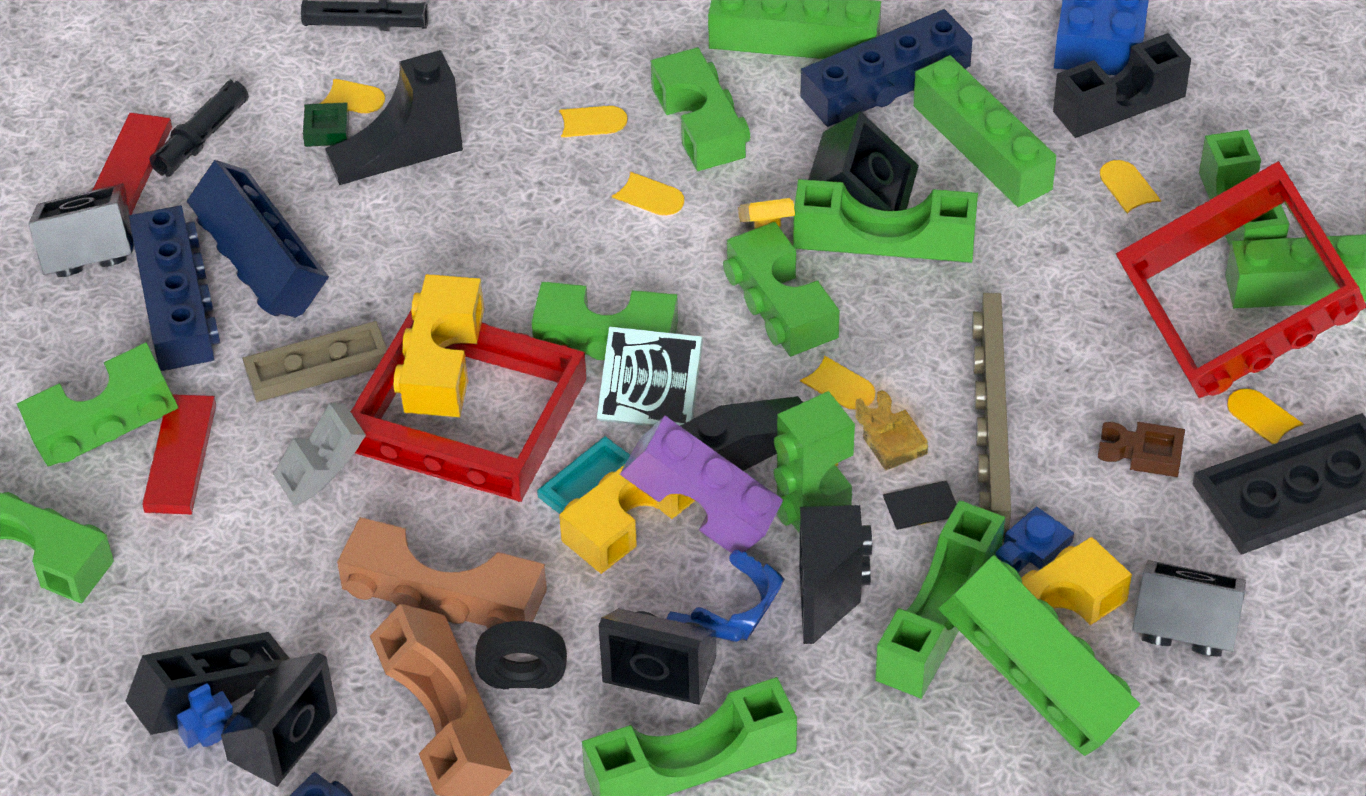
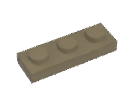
(315, 361)

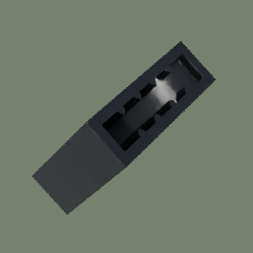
(411, 129)

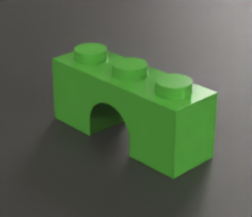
(712, 130)
(1227, 162)
(792, 315)
(564, 317)
(71, 428)
(808, 447)

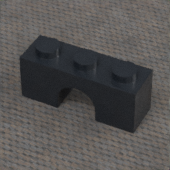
(1153, 77)

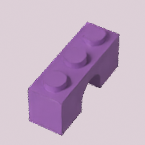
(677, 462)

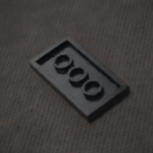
(1289, 485)

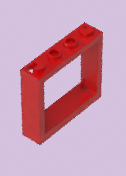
(1212, 222)
(456, 460)

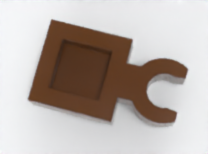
(1150, 448)

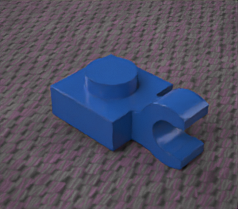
(1034, 540)
(205, 718)

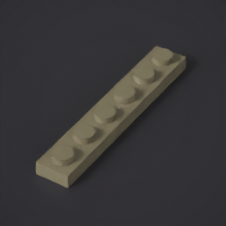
(991, 397)

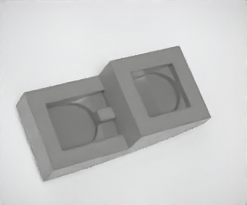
(317, 460)

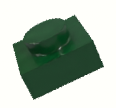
(325, 124)

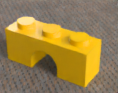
(443, 314)
(598, 522)
(1082, 580)

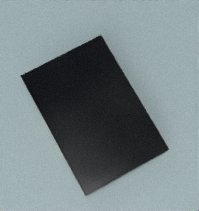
(920, 504)

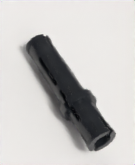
(357, 13)
(189, 137)

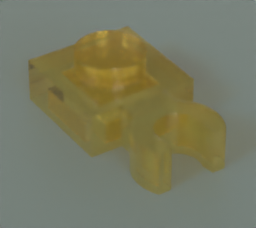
(890, 436)

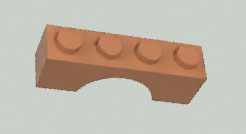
(382, 567)
(425, 658)

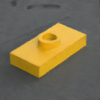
(766, 212)

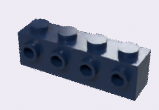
(881, 67)
(257, 240)
(171, 288)

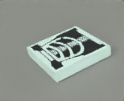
(649, 377)

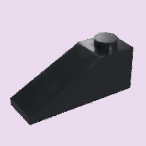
(741, 430)
(227, 665)

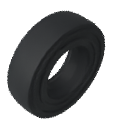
(520, 638)

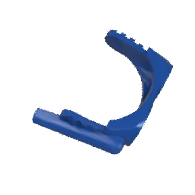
(743, 624)

